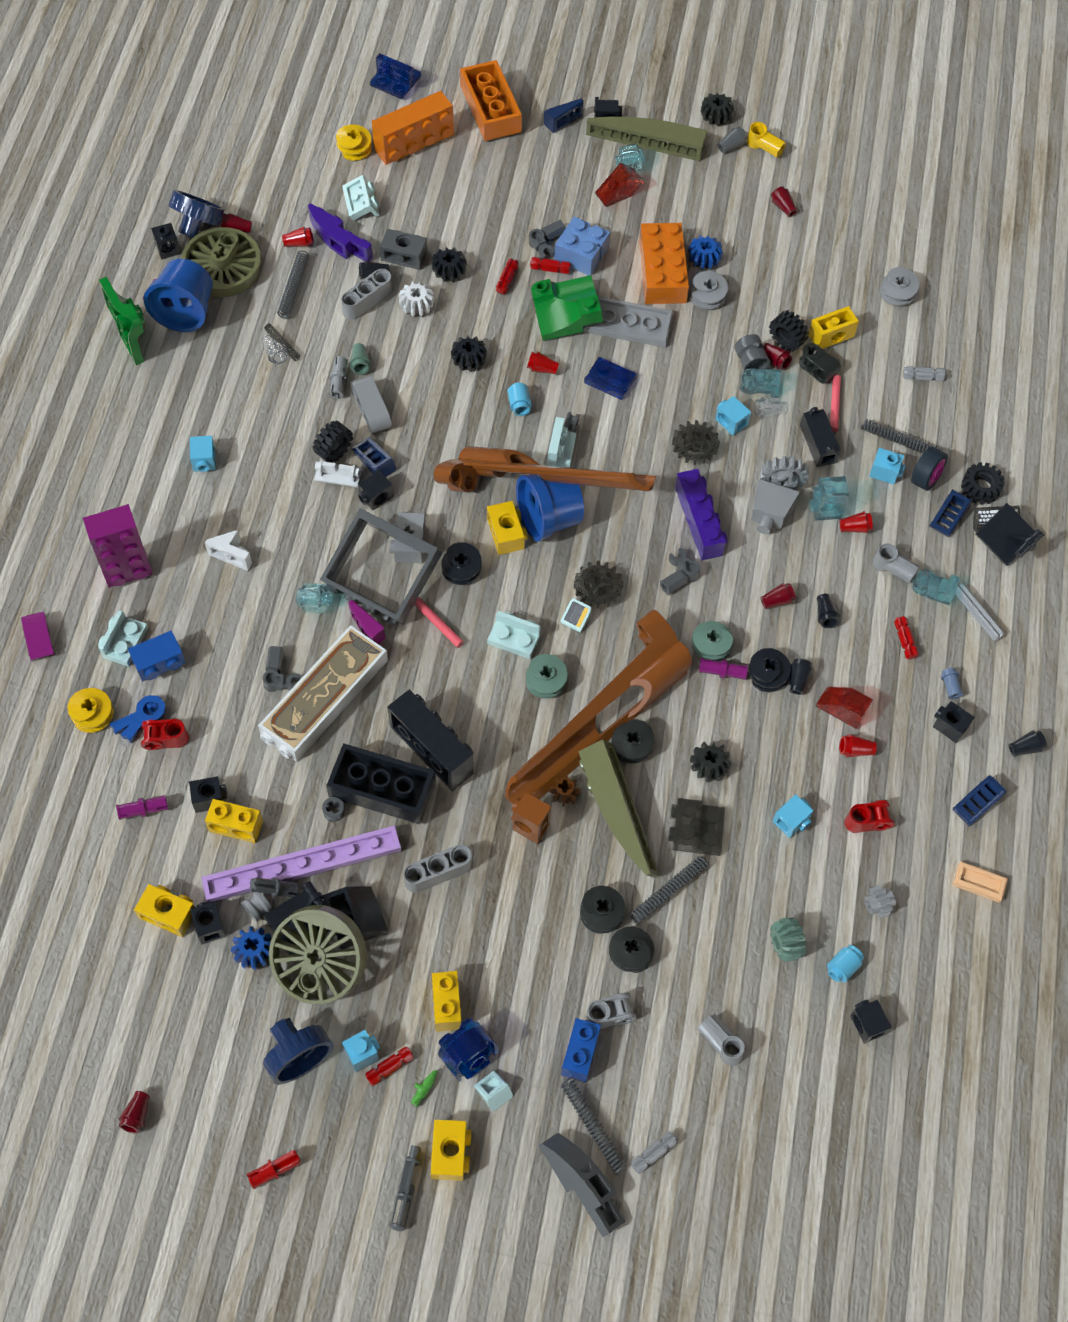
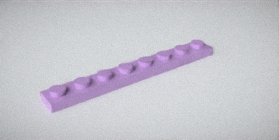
(303, 863)

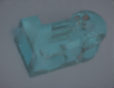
(761, 381)
(935, 587)

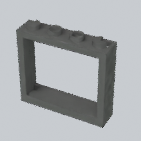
(345, 548)

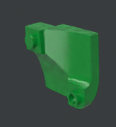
(565, 306)
(127, 318)

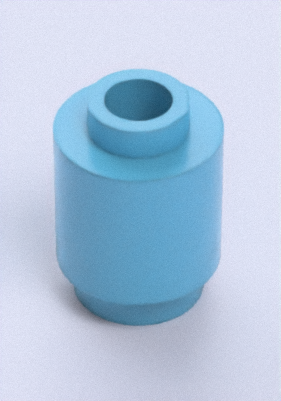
(519, 399)
(845, 963)

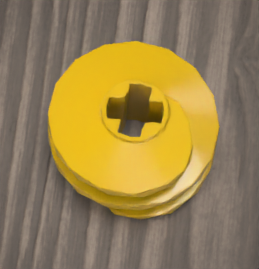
(354, 142)
(92, 720)

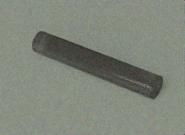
(276, 335)

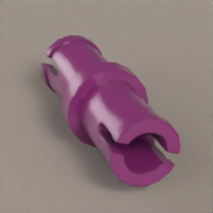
(723, 669)
(141, 807)

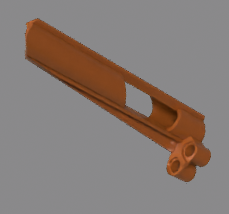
(474, 461)
(654, 669)

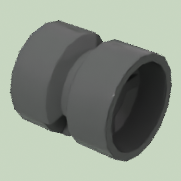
(752, 352)

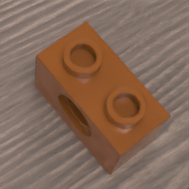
(531, 817)

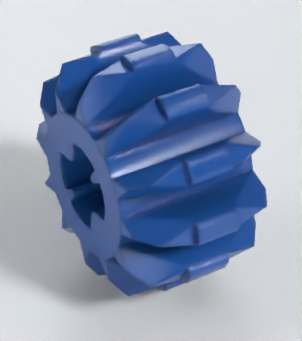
(705, 252)
(248, 956)

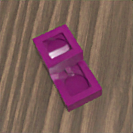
(37, 636)

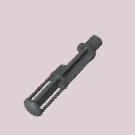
(406, 1189)

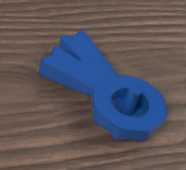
(148, 708)

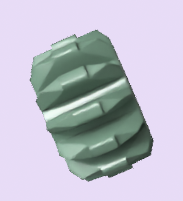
(788, 939)

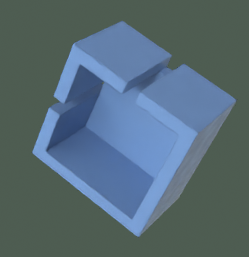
(582, 245)

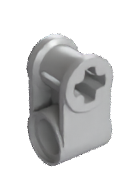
(615, 1011)

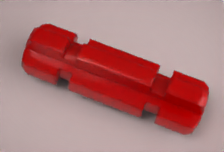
(550, 265)
(507, 276)
(906, 637)
(389, 1066)

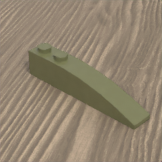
(650, 134)
(616, 803)

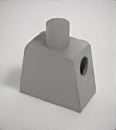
(772, 505)

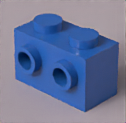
(157, 656)

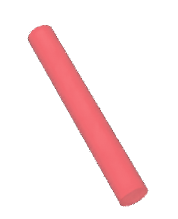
(835, 402)
(438, 622)

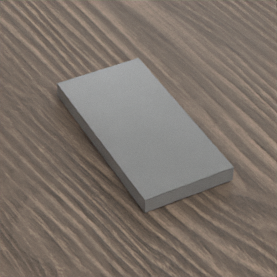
(632, 322)

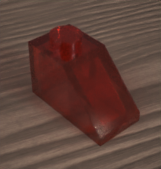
(619, 185)
(845, 704)

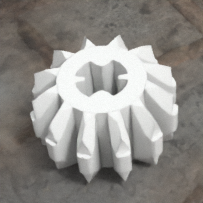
(416, 299)

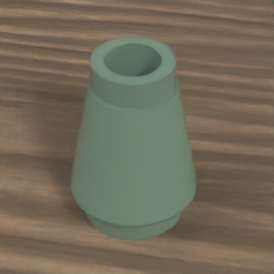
(359, 359)

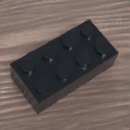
(431, 739)
(381, 783)

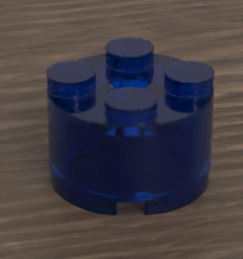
(467, 1049)

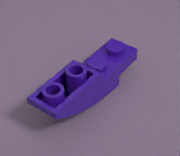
(333, 234)

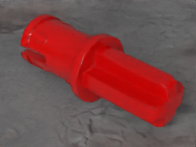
(273, 1169)

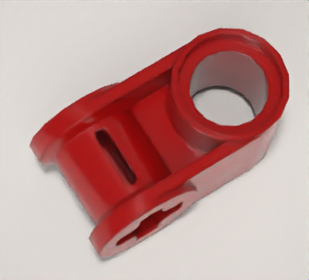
(159, 734)
(874, 817)

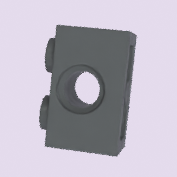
(403, 249)

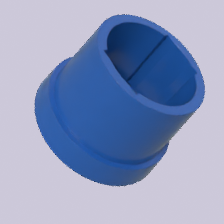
(179, 296)
(548, 505)

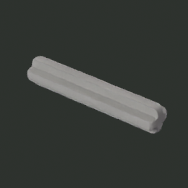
(979, 612)

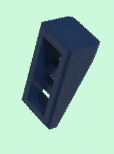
(562, 115)
(386, 463)
(958, 499)
(990, 790)

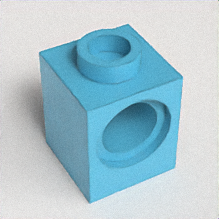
(733, 415)
(202, 453)

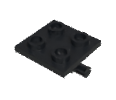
(1008, 535)
(280, 913)

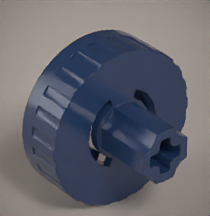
(194, 211)
(295, 1051)

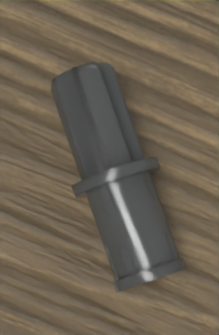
(274, 887)

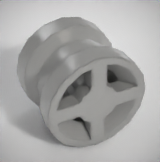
(256, 906)

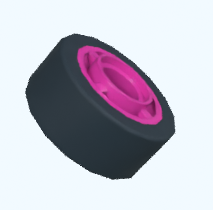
(929, 468)

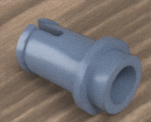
(952, 684)

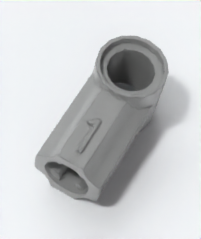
(895, 564)
(720, 1038)

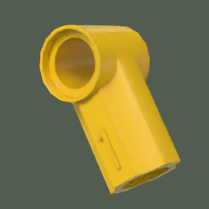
(760, 138)

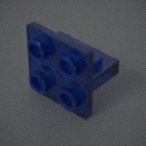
(394, 76)

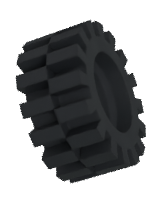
(789, 330)
(333, 441)
(985, 473)

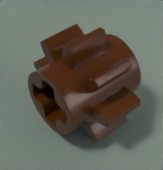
(564, 783)

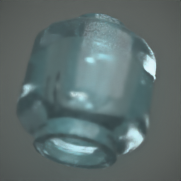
(631, 156)
(313, 598)

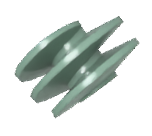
(712, 650)
(543, 666)

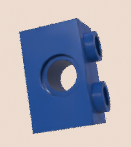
(580, 1050)

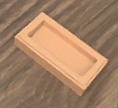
(980, 882)

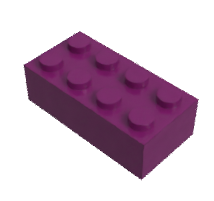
(117, 545)

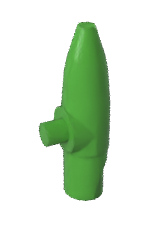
(424, 1088)

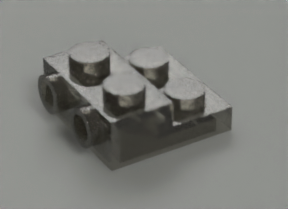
(696, 827)

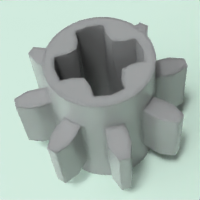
(880, 901)

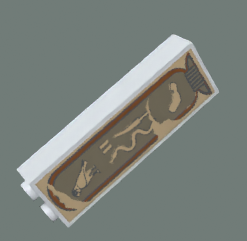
(322, 693)

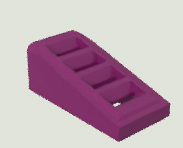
(366, 623)

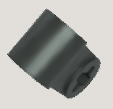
(819, 365)

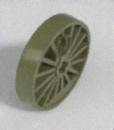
(226, 258)
(306, 947)

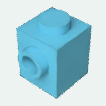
(887, 466)
(793, 816)
(361, 1050)

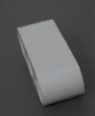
(366, 294)
(371, 404)
(444, 858)

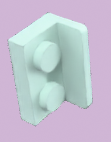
(361, 198)
(561, 445)
(514, 634)
(120, 636)

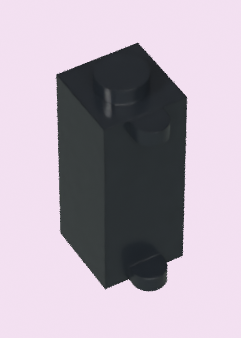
(820, 437)

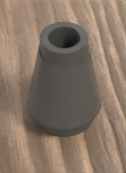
(732, 140)

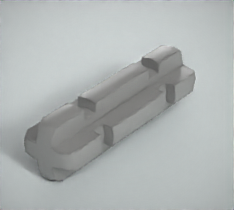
(924, 373)
(654, 1152)

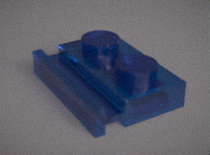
(610, 378)

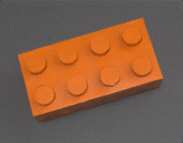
(490, 100)
(413, 127)
(663, 263)

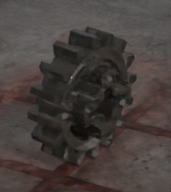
(695, 442)
(598, 594)

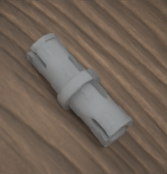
(338, 377)

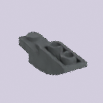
(580, 1173)

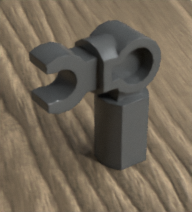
(539, 238)
(688, 571)
(272, 678)

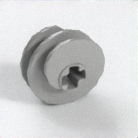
(899, 286)
(708, 290)

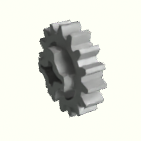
(785, 472)

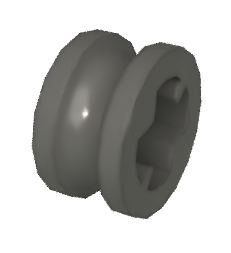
(572, 422)
(336, 802)

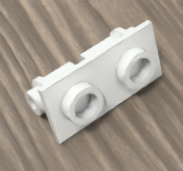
(337, 473)

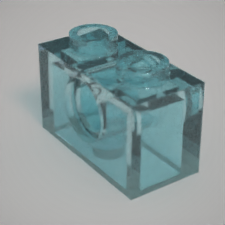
(829, 498)

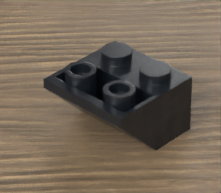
(362, 907)

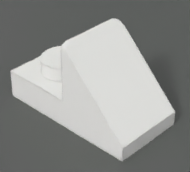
(227, 549)

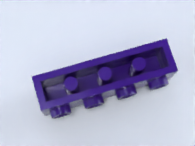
(700, 514)

